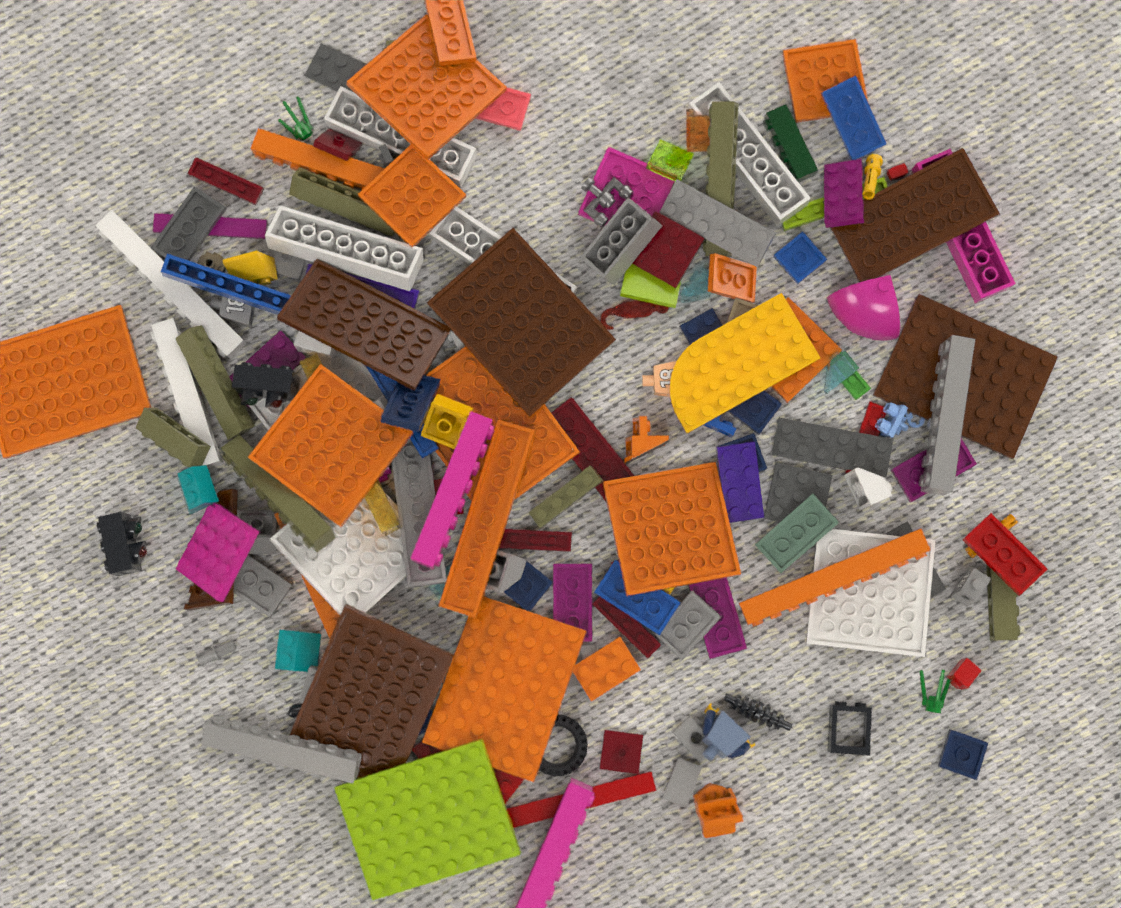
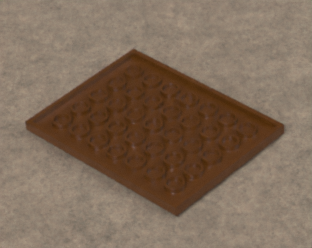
(521, 322)
(1003, 379)
(372, 691)

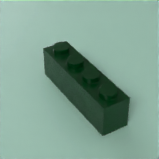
(790, 143)

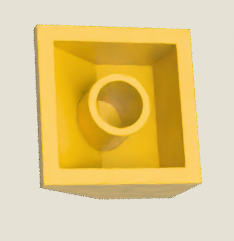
(252, 267)
(445, 421)

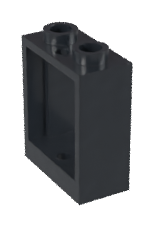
(845, 749)

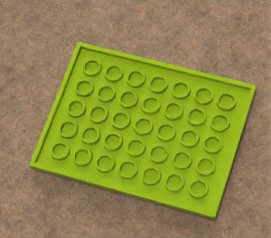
(427, 820)

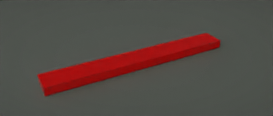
(604, 794)

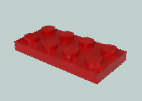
(1005, 554)

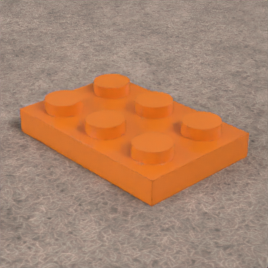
(732, 278)
(605, 669)

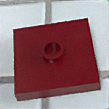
(337, 144)
(621, 752)

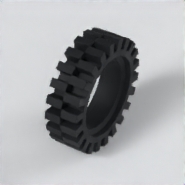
(579, 753)

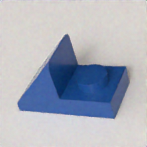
(724, 427)

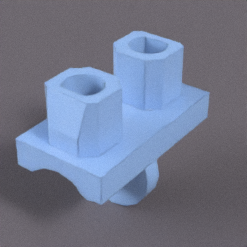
(894, 422)

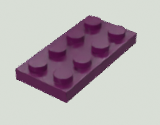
(843, 193)
(276, 352)
(909, 472)
(573, 596)
(727, 633)

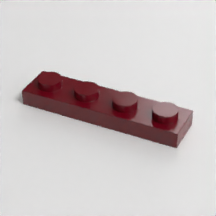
(225, 181)
(536, 540)
(628, 627)

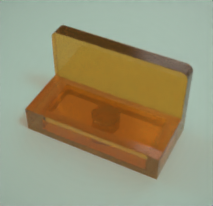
(696, 131)

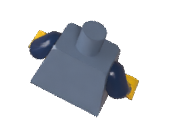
(723, 736)

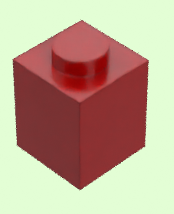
(963, 674)

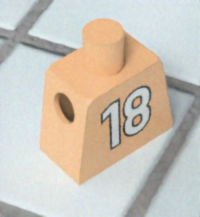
(660, 379)

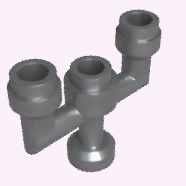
(603, 198)

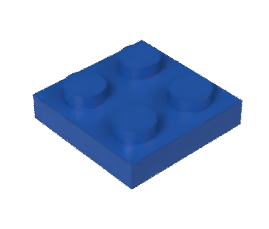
(800, 257)

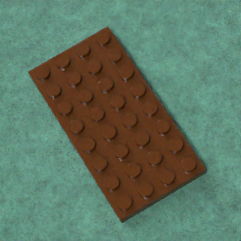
(916, 216)
(364, 324)

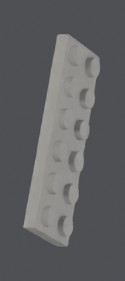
(717, 223)

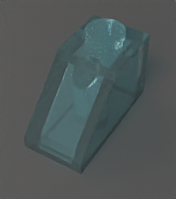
(838, 370)

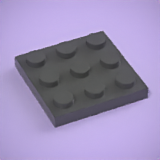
(791, 487)

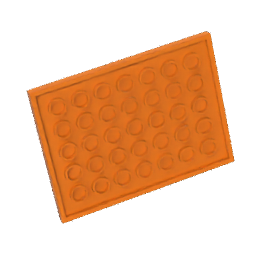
(68, 381)
(471, 384)
(506, 686)

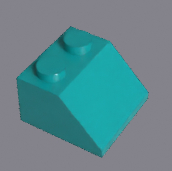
(197, 488)
(297, 650)

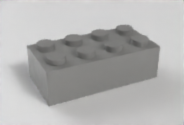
(621, 241)

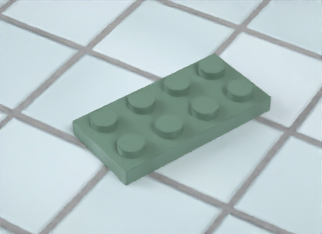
(797, 533)

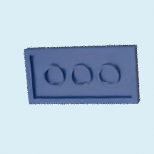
(853, 118)
(649, 609)

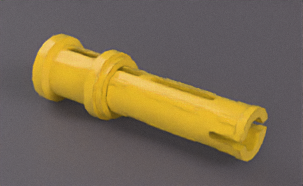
(872, 171)

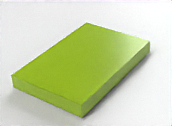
(647, 288)

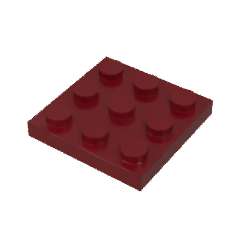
(669, 251)

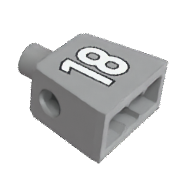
(234, 311)
(970, 585)

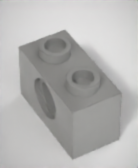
(684, 732)

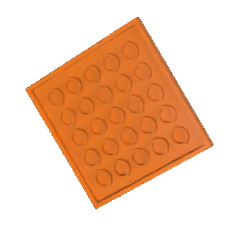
(418, 96)
(330, 445)
(671, 528)

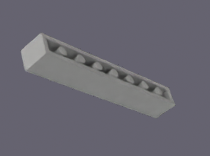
(281, 749)

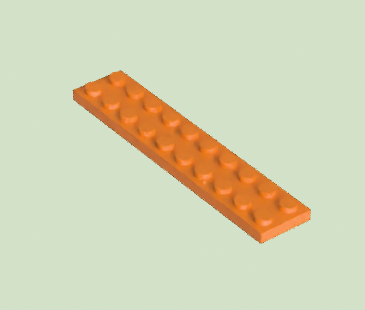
(487, 518)

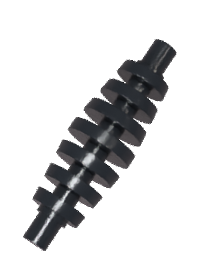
(757, 712)

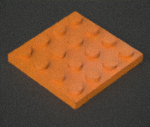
(817, 69)
(412, 195)
(825, 348)

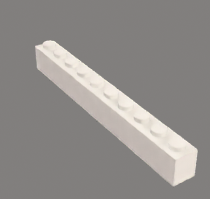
(175, 292)

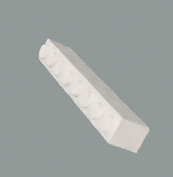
(184, 387)

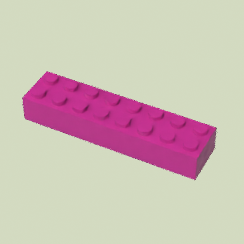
(976, 254)
(452, 490)
(556, 845)

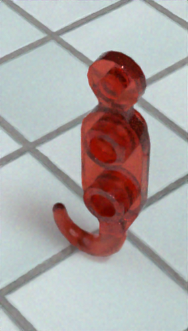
(631, 310)

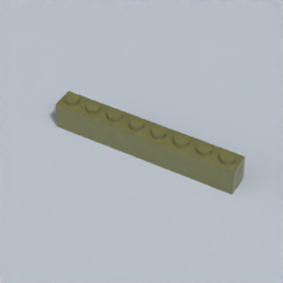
(722, 160)
(279, 498)

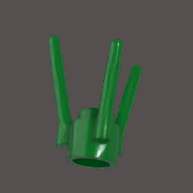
(302, 129)
(934, 703)

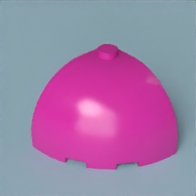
(868, 308)

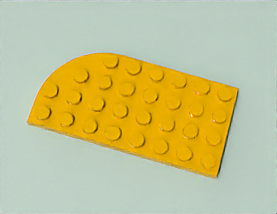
(738, 362)

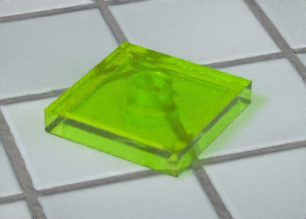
(669, 161)

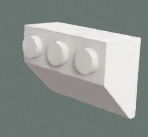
(867, 487)

